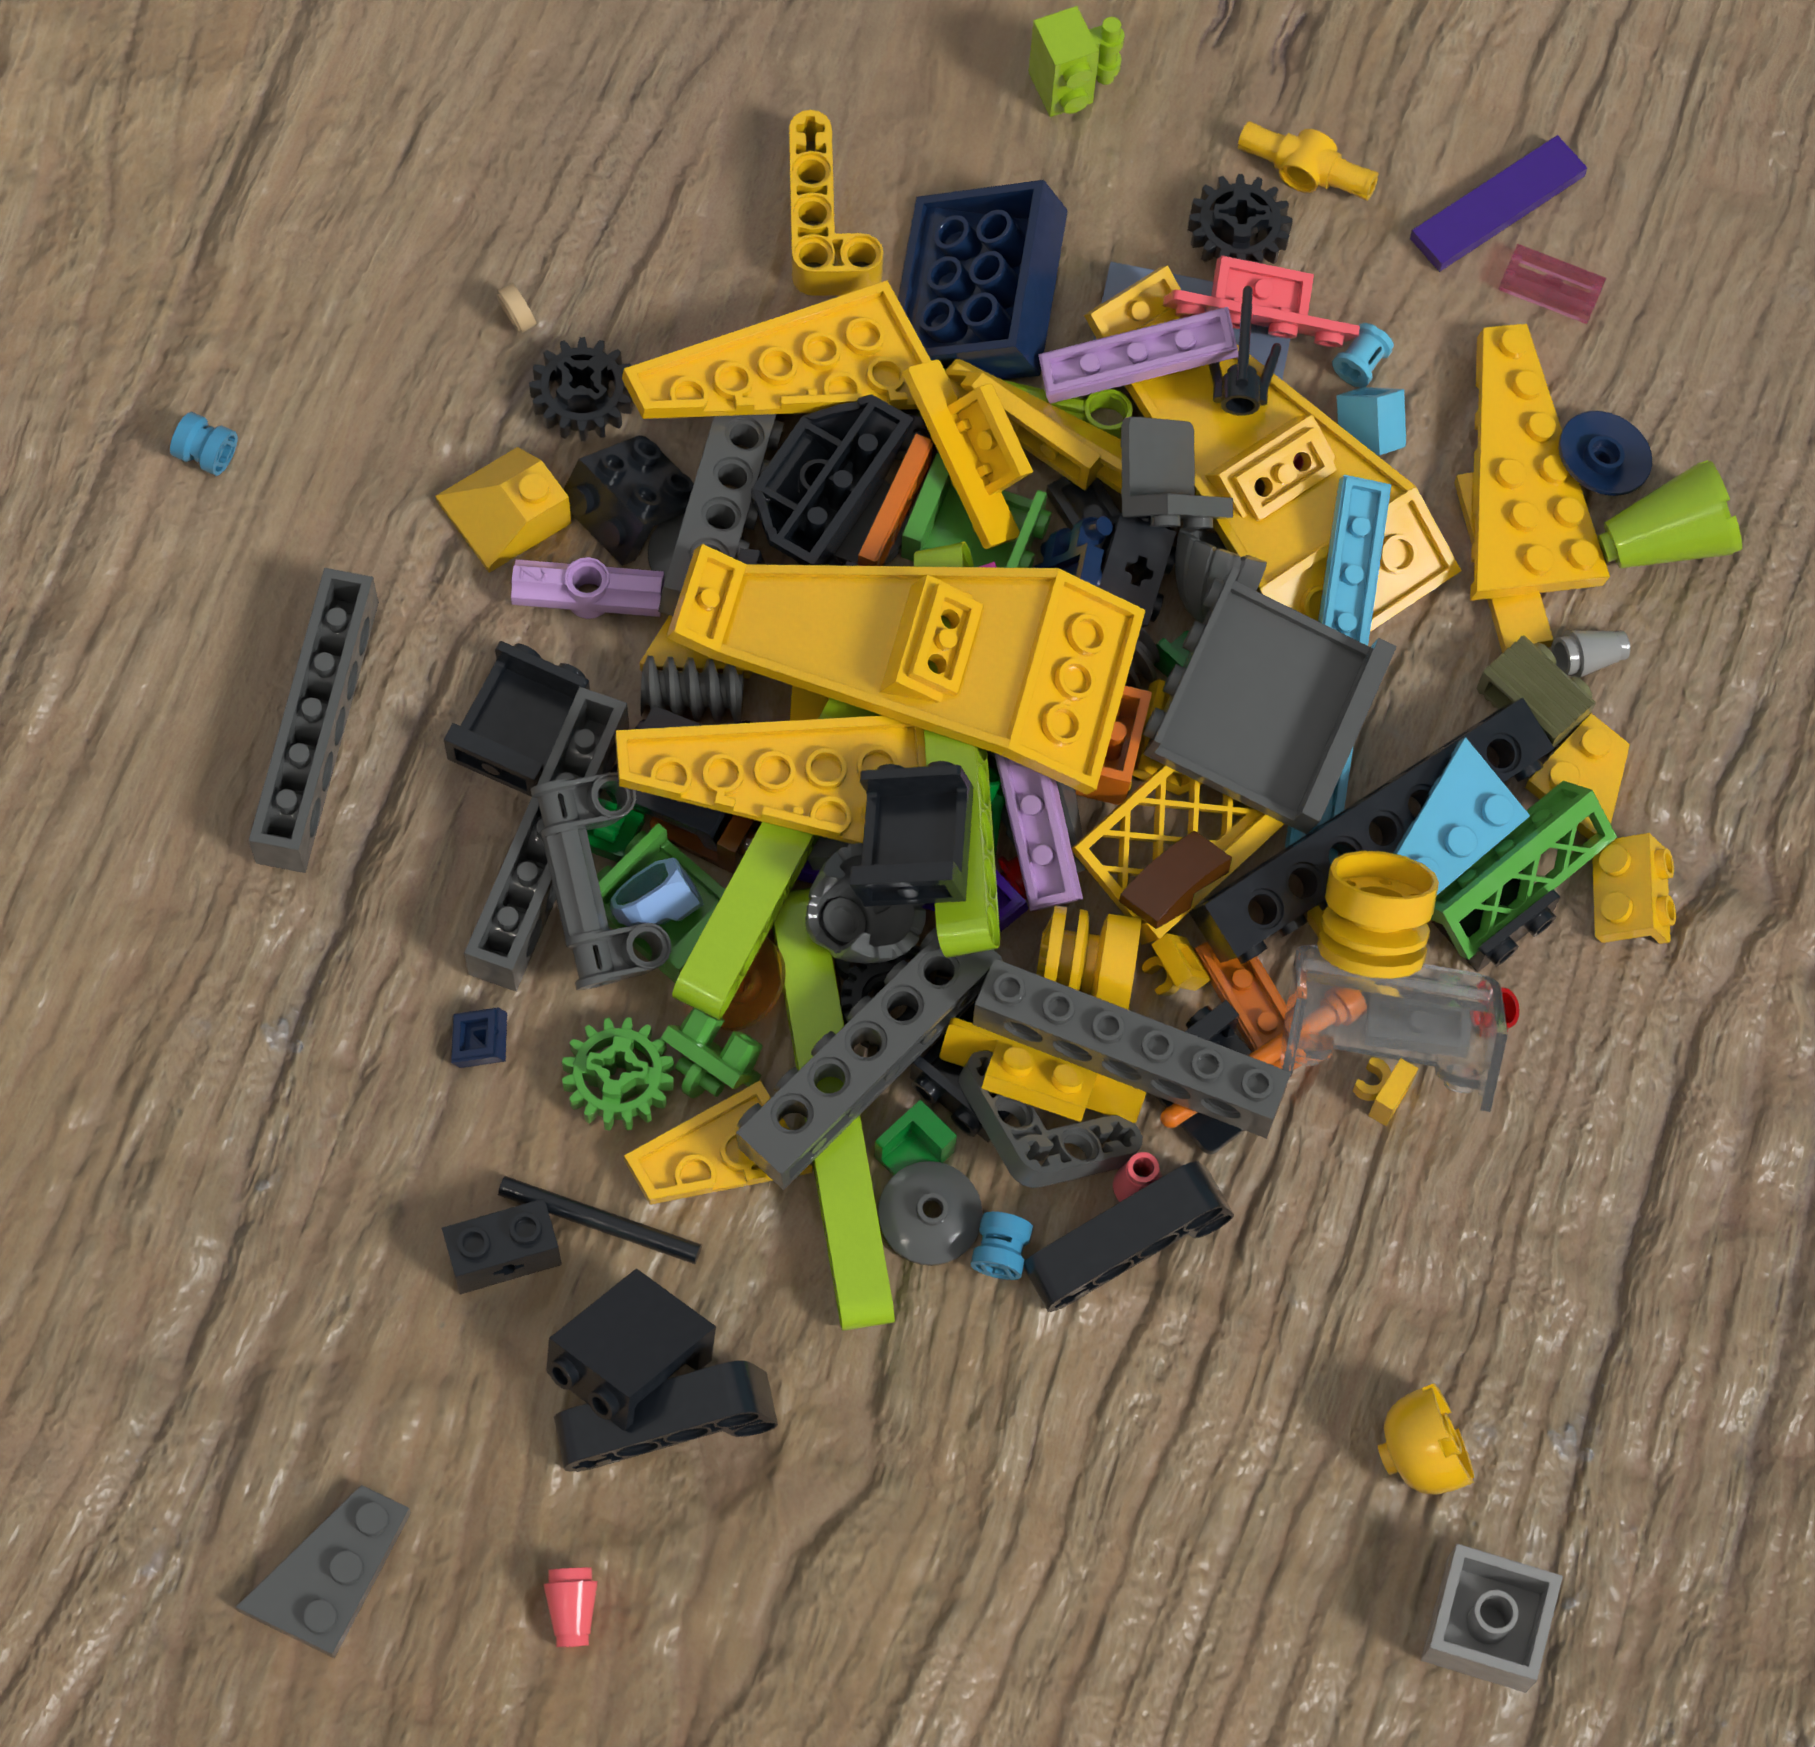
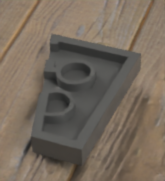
(330, 1573)

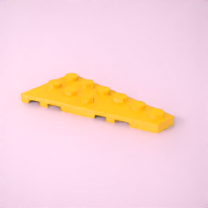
(788, 363)
(771, 771)

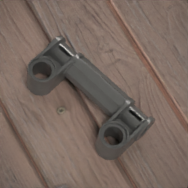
(599, 953)

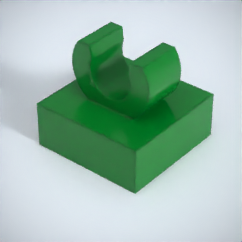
(612, 840)

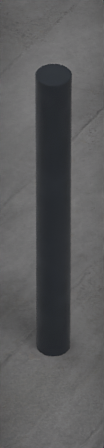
(602, 1220)

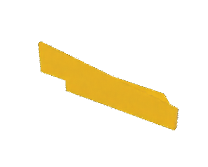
(1047, 432)

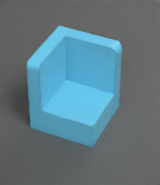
(1374, 417)

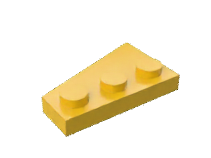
(700, 1153)

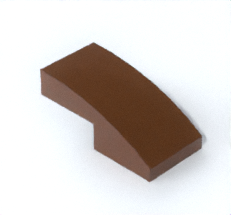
(1171, 879)

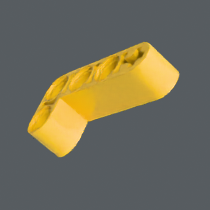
(816, 203)

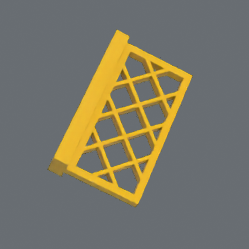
(1236, 840)

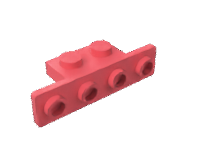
(1278, 301)

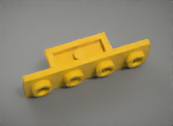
(974, 446)
(1038, 1077)

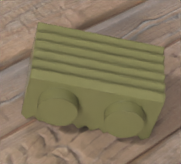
(1532, 674)

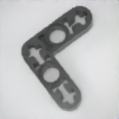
(1031, 1142)

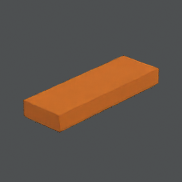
(897, 503)
(1250, 994)

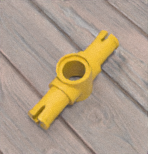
(1308, 160)

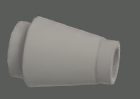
(1588, 651)

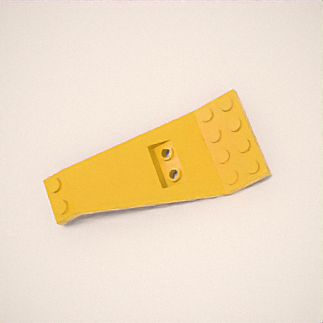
(1296, 512)
(1020, 673)

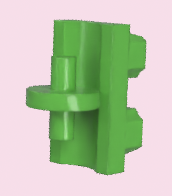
(729, 1064)

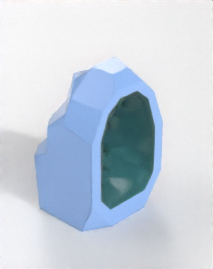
(656, 895)

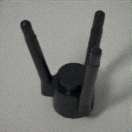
(1241, 388)

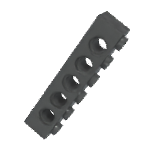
(716, 504)
(314, 721)
(524, 885)
(1130, 1048)
(789, 1152)

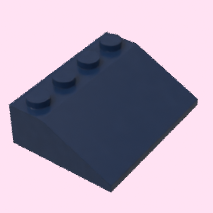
(984, 275)

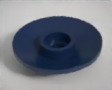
(1605, 453)

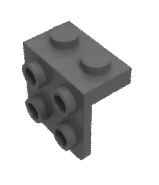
(1161, 476)

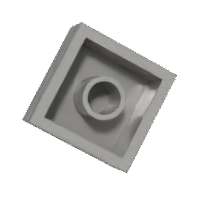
(1492, 1618)

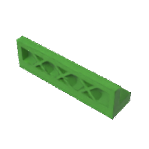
(1550, 820)

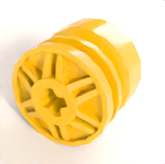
(1377, 914)
(1091, 962)

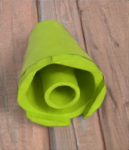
(1674, 522)

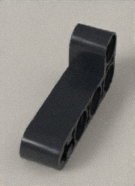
(1127, 1234)
(683, 1408)

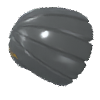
(1200, 559)
(847, 927)

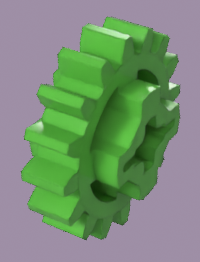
(637, 1079)

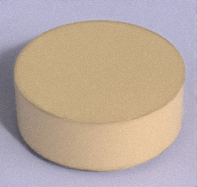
(516, 308)

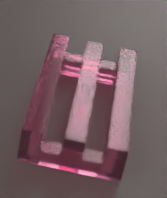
(1549, 290)

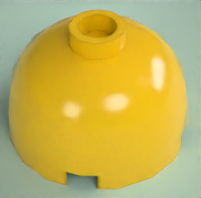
(1425, 1444)

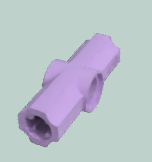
(557, 585)

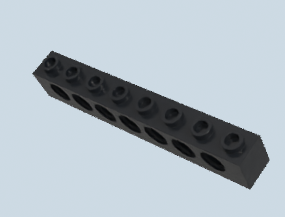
(1225, 915)

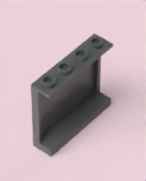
(1266, 704)

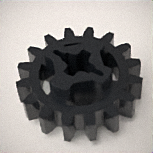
(1239, 221)
(582, 389)

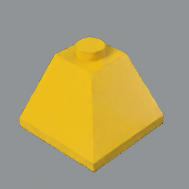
(506, 507)

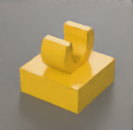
(1180, 962)
(1390, 1090)

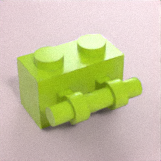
(1071, 57)

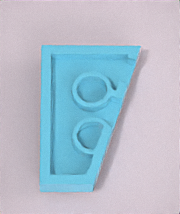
(1462, 817)

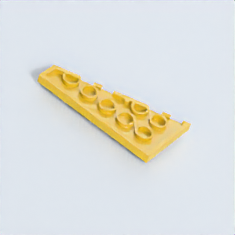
(1526, 505)

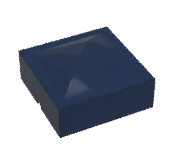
(479, 1037)

